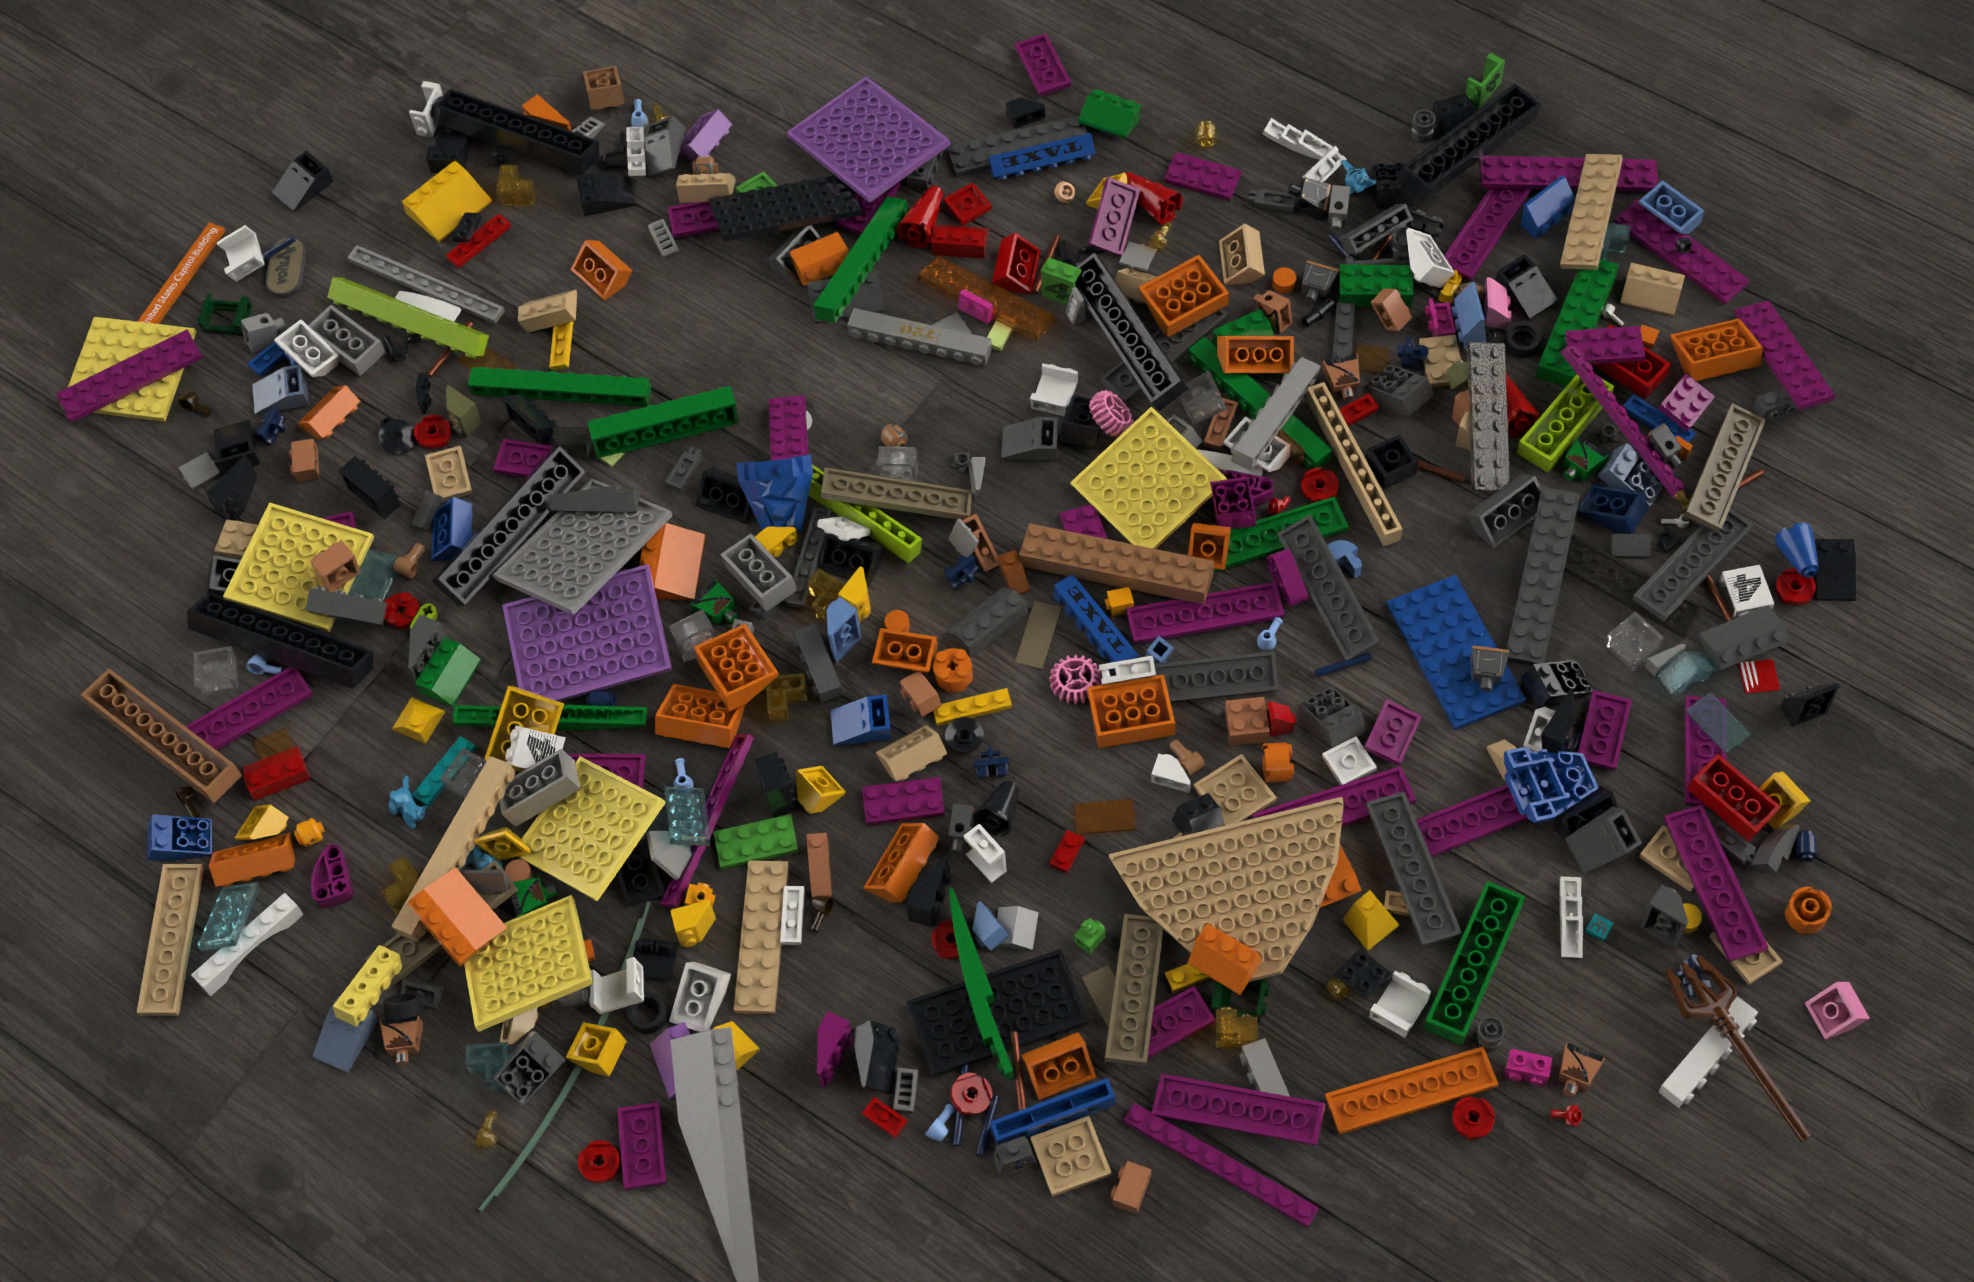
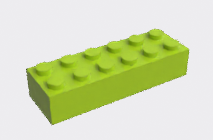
(1560, 424)

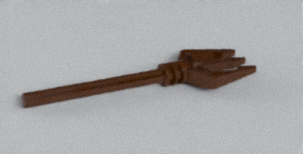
(1715, 1009)

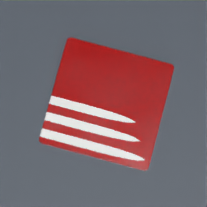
(1759, 676)

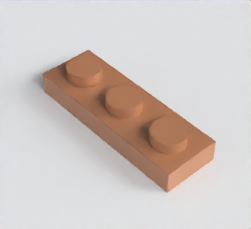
(1220, 426)

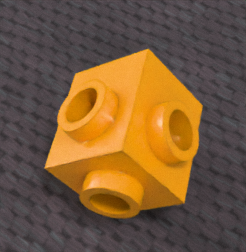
(699, 890)

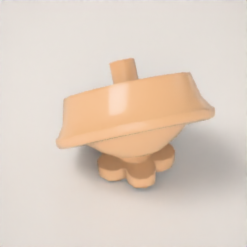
(1064, 192)

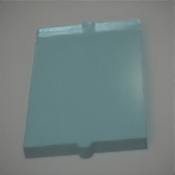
(1718, 722)

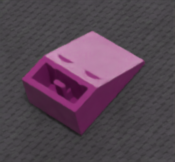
(1233, 503)
(833, 1039)

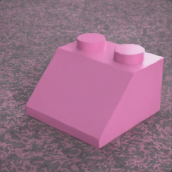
(1496, 305)
(1837, 1010)

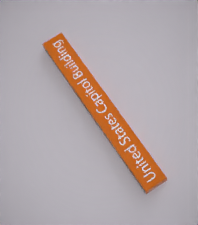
(182, 274)

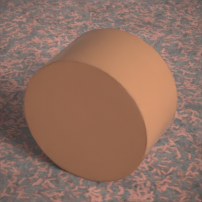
(518, 870)

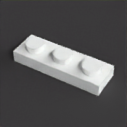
(792, 915)

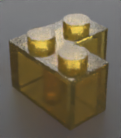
(513, 189)
(826, 590)
(782, 692)
(399, 891)
(1234, 1030)

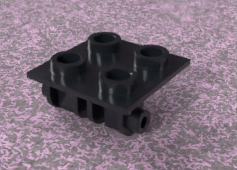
(656, 957)
(1363, 974)

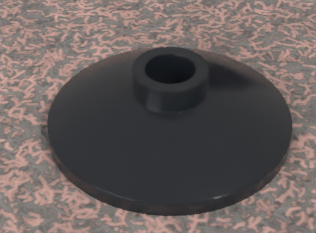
(399, 445)
(964, 727)

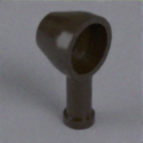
(189, 402)
(186, 796)
(823, 905)

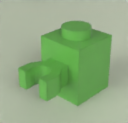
(1089, 935)

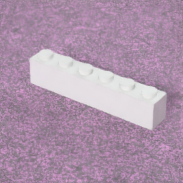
(1705, 1057)

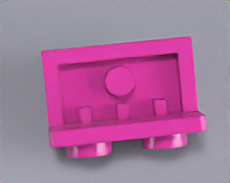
(975, 306)
(1440, 318)
(1528, 1067)

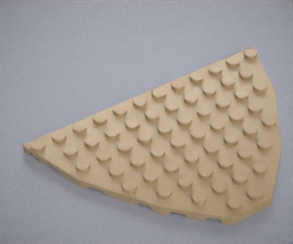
(1244, 878)

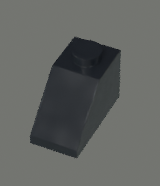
(1024, 112)

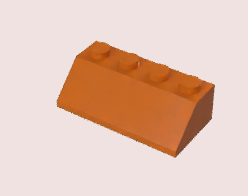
(1255, 354)
(252, 860)
(902, 862)

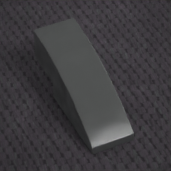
(1775, 848)

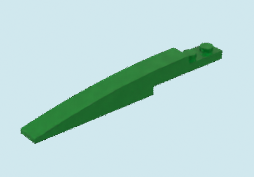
(572, 717)
(978, 988)

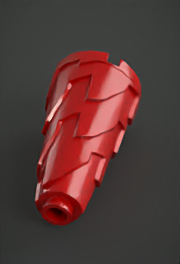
(1156, 198)
(921, 218)
(1520, 412)

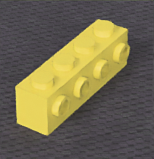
(367, 986)

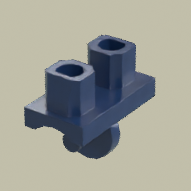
(1410, 354)
(272, 426)
(963, 572)
(1000, 763)
(1692, 962)

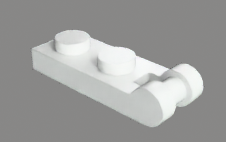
(1325, 165)
(1128, 669)

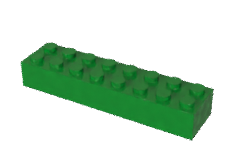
(1580, 312)
(663, 422)
(1474, 963)

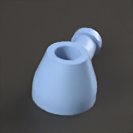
(638, 118)
(1269, 644)
(258, 666)
(682, 775)
(938, 1130)

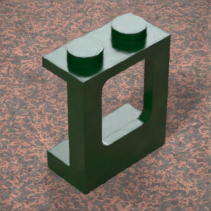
(243, 310)
(1222, 996)

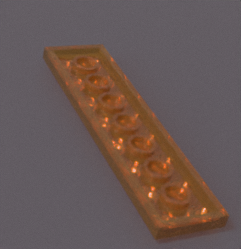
(1006, 306)

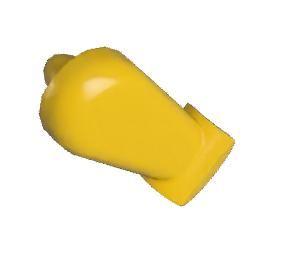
(1449, 288)

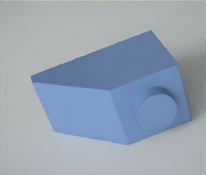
(987, 927)

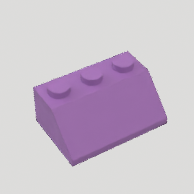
(704, 135)
(663, 1056)

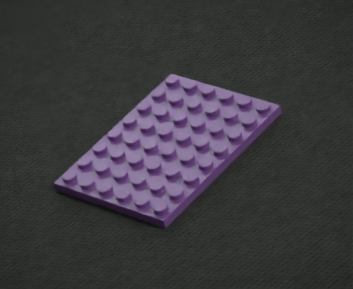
(868, 139)
(601, 646)

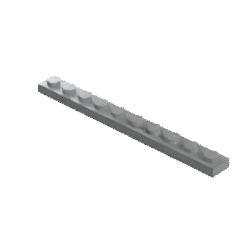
(425, 284)

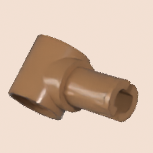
(408, 564)
(1189, 761)

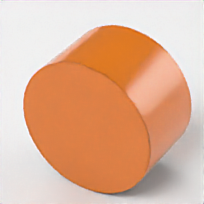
(1284, 280)
(897, 620)

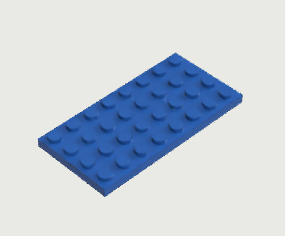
(1440, 632)

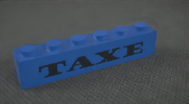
(1041, 155)
(1092, 621)
(1053, 1112)

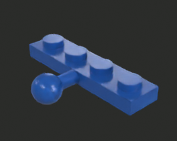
(269, 358)
(1653, 417)

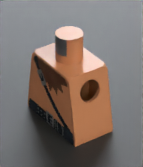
(1276, 309)
(1342, 375)
(402, 1037)
(1578, 1069)

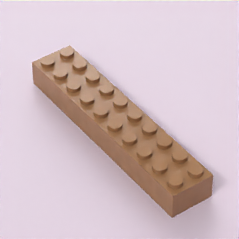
(1117, 563)
(161, 735)

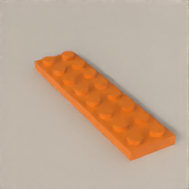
(1411, 1090)

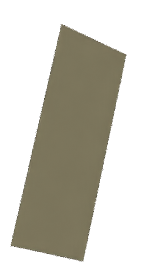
(1038, 634)
(1101, 988)

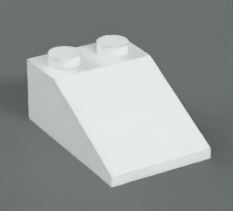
(1427, 259)
(699, 996)

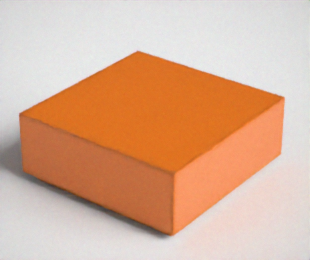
(1648, 335)

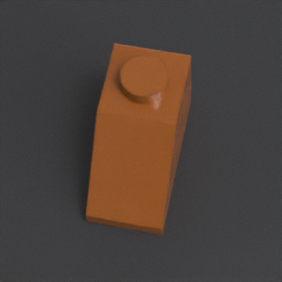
(1013, 572)

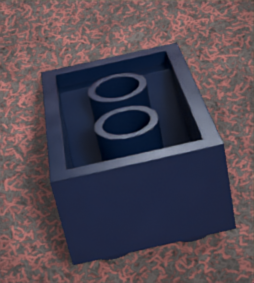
(1614, 508)

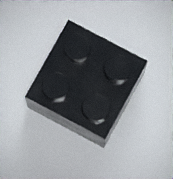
(1391, 461)

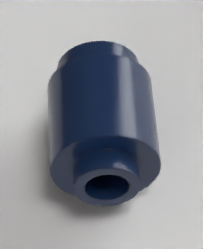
(601, 698)
(1806, 846)

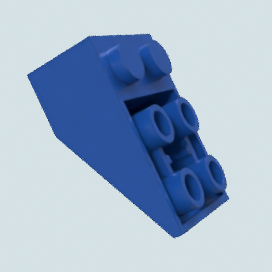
(861, 721)
(178, 838)

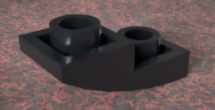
(422, 395)

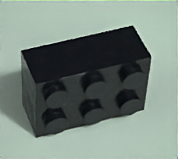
(370, 487)
(776, 784)

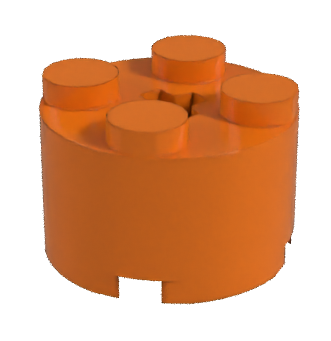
(953, 670)
(1276, 762)
(1808, 910)

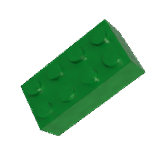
(1364, 282)

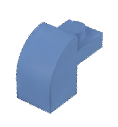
(1346, 554)
(1160, 650)

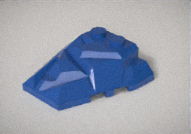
(777, 489)
(1547, 782)

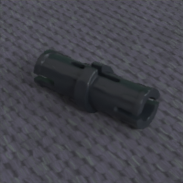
(1318, 312)

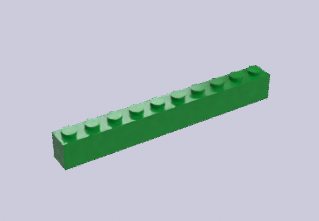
(860, 260)
(560, 386)
(1253, 397)

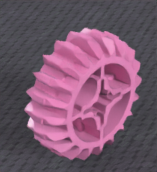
(1110, 413)
(1074, 669)

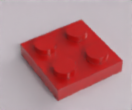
(967, 204)

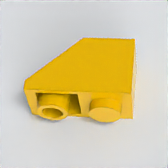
(777, 539)

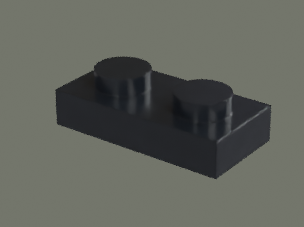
(466, 227)

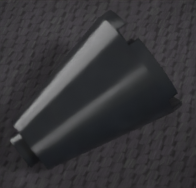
(998, 810)

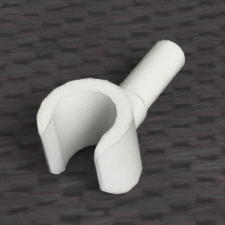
(1608, 313)
(1680, 521)

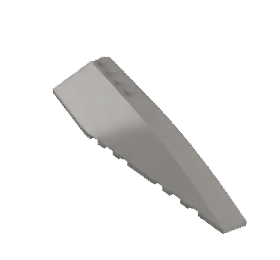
(715, 1138)

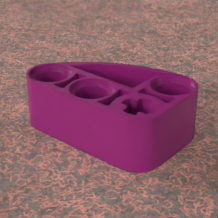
(1257, 485)
(1287, 576)
(327, 882)

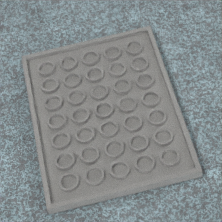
(579, 552)

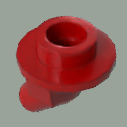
(1275, 505)
(1572, 1115)

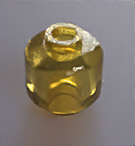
(1206, 134)

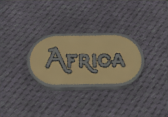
(286, 269)

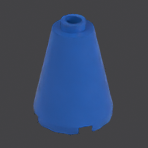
(1799, 548)

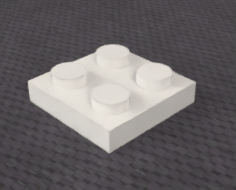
(843, 528)
(1349, 761)

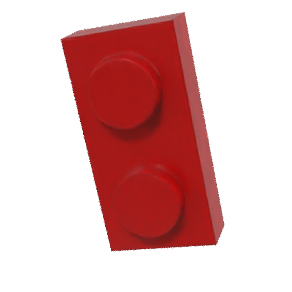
(1359, 409)
(1067, 851)
(884, 1117)

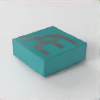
(1599, 927)

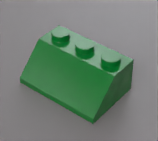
(1110, 113)
(1249, 325)
(447, 672)

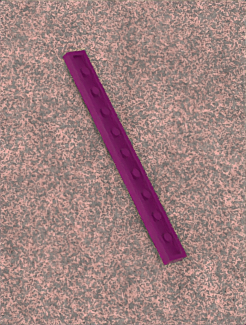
(1619, 416)
(714, 806)
(1221, 1165)

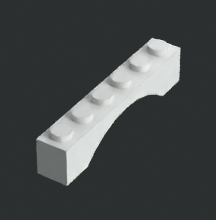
(219, 967)

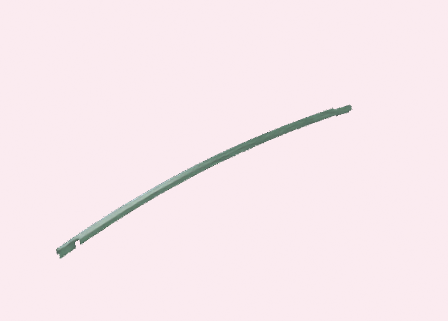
(547, 1120)

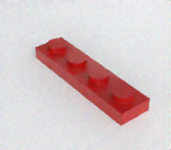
(479, 241)

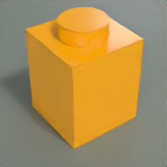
(1118, 601)

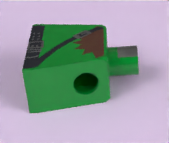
(1583, 460)
(715, 603)
(531, 895)

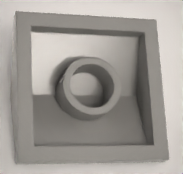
(1020, 925)

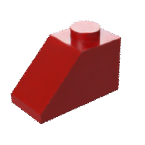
(1280, 719)

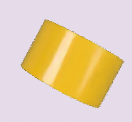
(1694, 917)

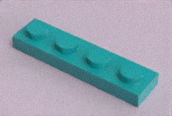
(432, 784)

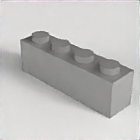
(1262, 1068)

